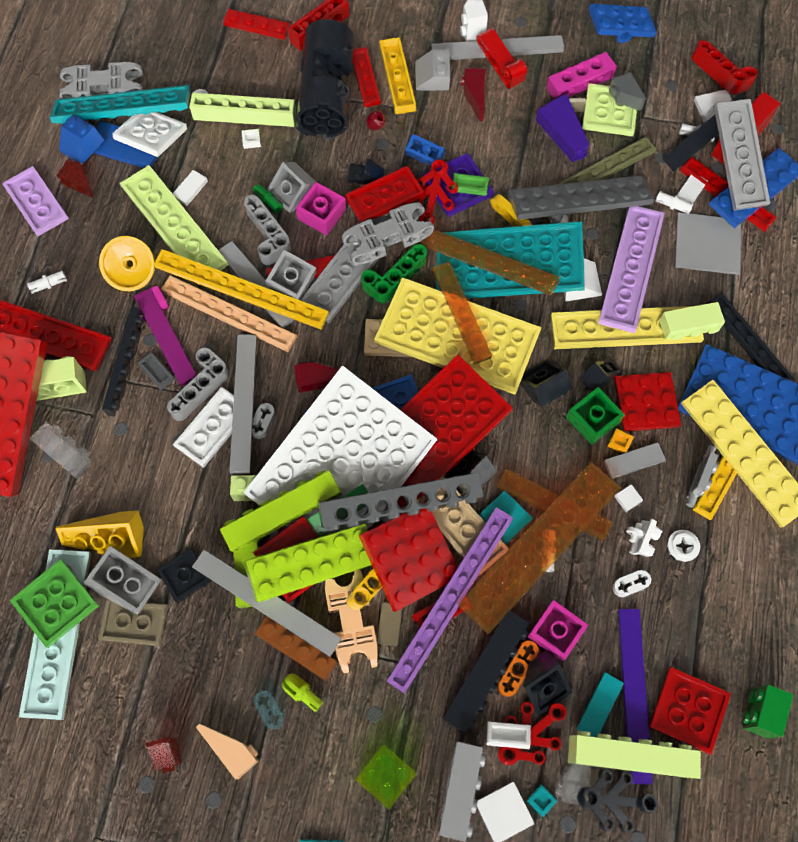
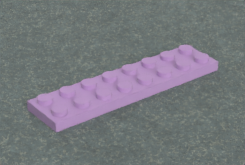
(631, 269)

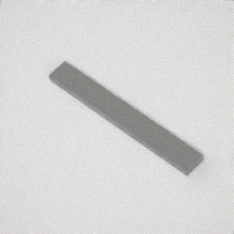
(515, 46)
(243, 405)
(273, 608)

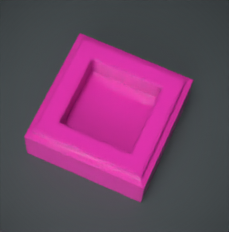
(160, 298)

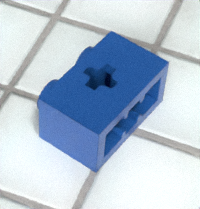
(424, 150)

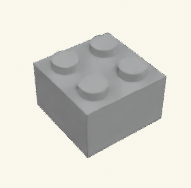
(291, 276)

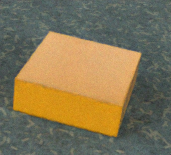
(620, 441)

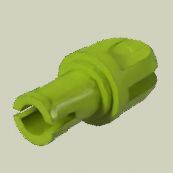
(300, 691)

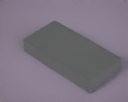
(156, 371)

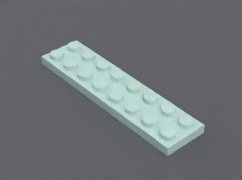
(51, 668)

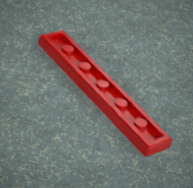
(716, 185)

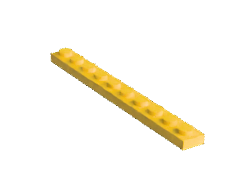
(241, 289)

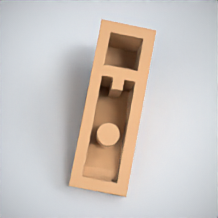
(233, 753)

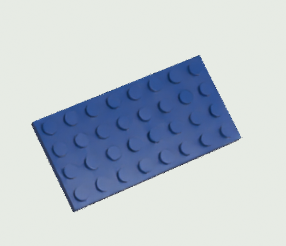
(759, 395)

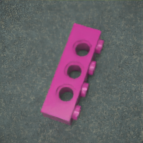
(576, 78)

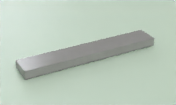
(245, 270)

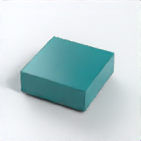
(542, 800)

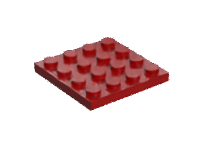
(409, 557)

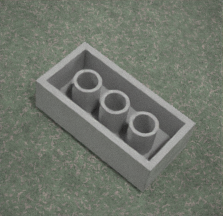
(460, 792)

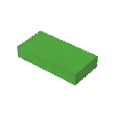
(471, 184)

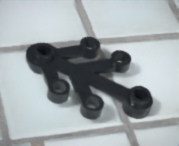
(613, 801)

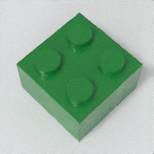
(595, 416)
(767, 711)

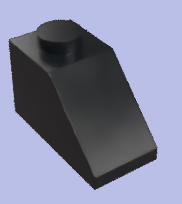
(600, 374)

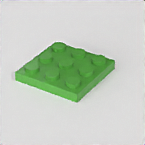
(54, 603)

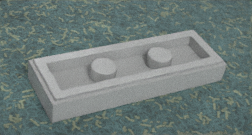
(634, 460)

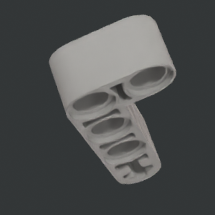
(266, 225)
(195, 386)

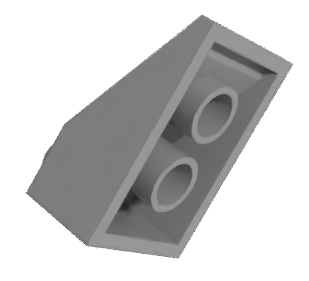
(122, 580)

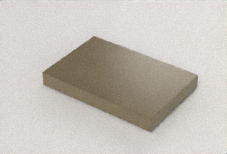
(127, 627)

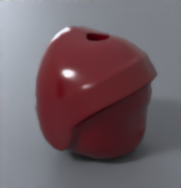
(375, 120)

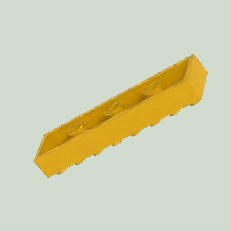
(397, 76)

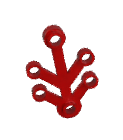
(435, 189)
(535, 741)

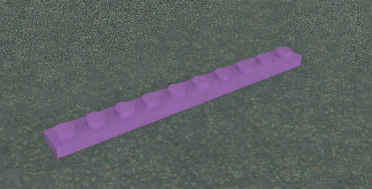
(448, 601)

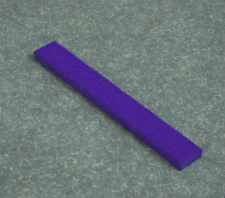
(634, 682)

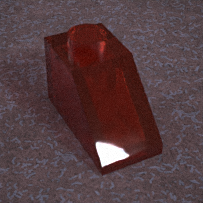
(75, 177)
(164, 754)

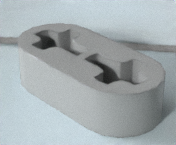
(266, 422)

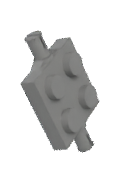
(702, 477)

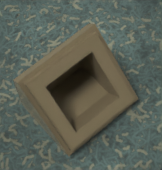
(578, 104)

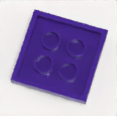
(462, 201)

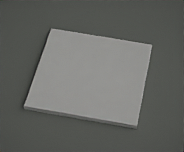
(707, 244)

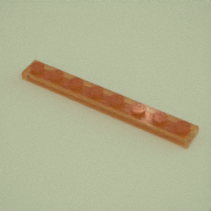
(492, 262)

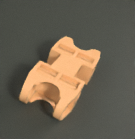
(354, 636)

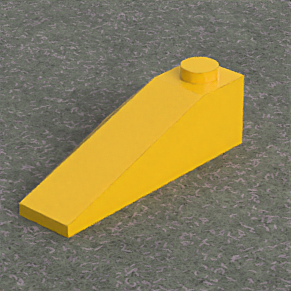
(118, 530)

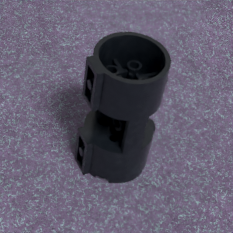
(324, 90)

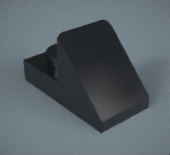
(365, 173)

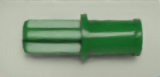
(267, 198)

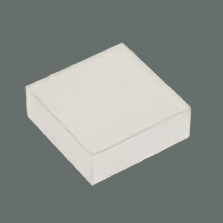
(251, 138)
(628, 498)

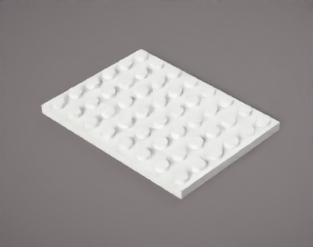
(353, 437)

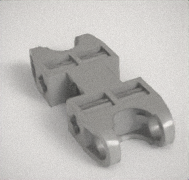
(100, 82)
(387, 233)

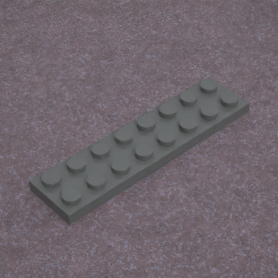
(580, 197)

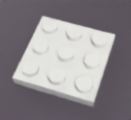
(150, 132)

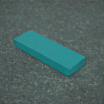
(600, 705)

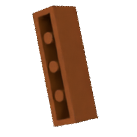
(296, 648)

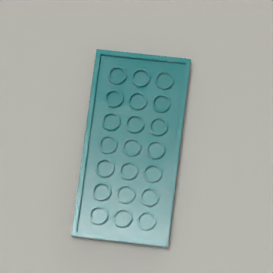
(546, 247)

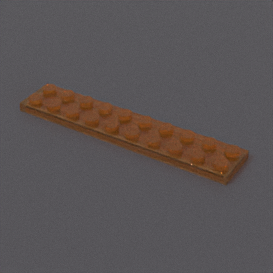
(538, 548)

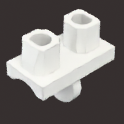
(641, 536)

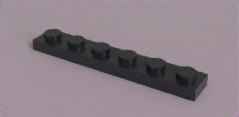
(121, 367)

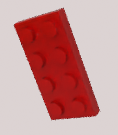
(384, 195)

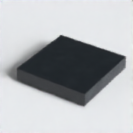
(181, 577)

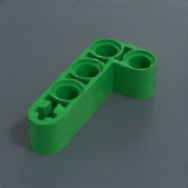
(414, 258)

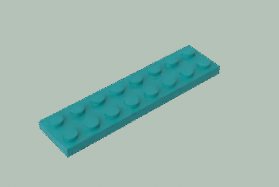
(121, 104)

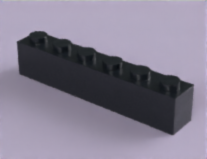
(486, 671)

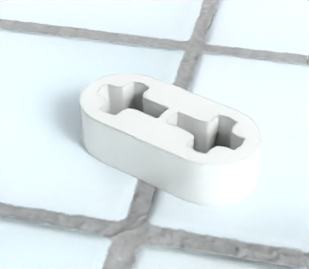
(633, 587)

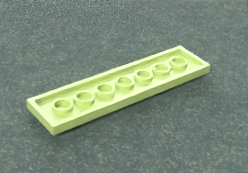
(171, 219)

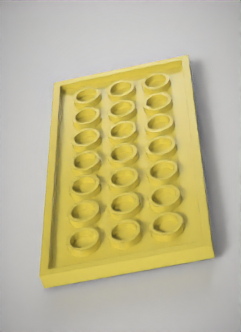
(425, 329)

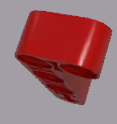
(508, 69)
(722, 69)

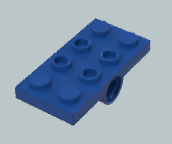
(622, 21)

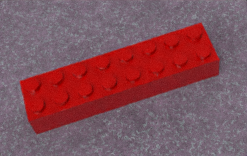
(19, 385)

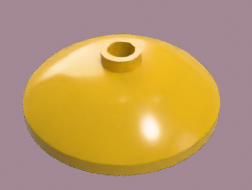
(115, 267)

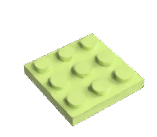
(605, 114)

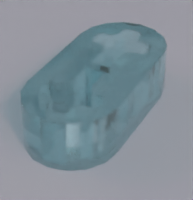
(264, 713)

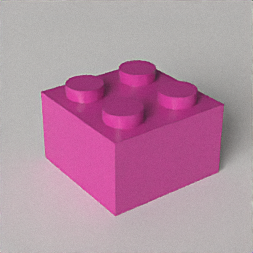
(321, 208)
(557, 631)

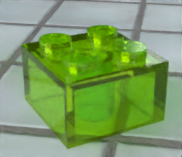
(386, 776)

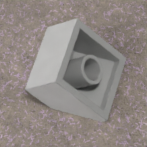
(433, 70)
(290, 185)

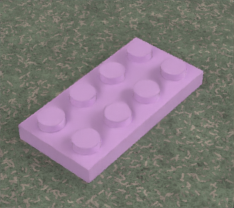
(35, 201)

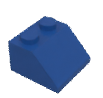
(79, 139)

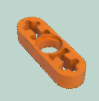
(505, 678)

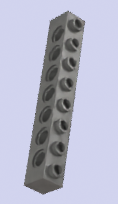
(471, 491)

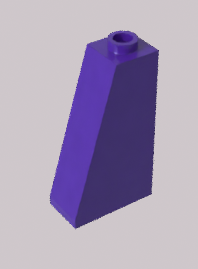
(564, 127)

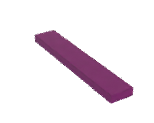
(165, 337)

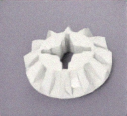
(688, 539)

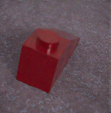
(474, 89)
(313, 376)

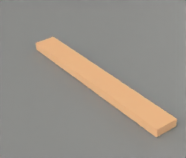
(229, 313)

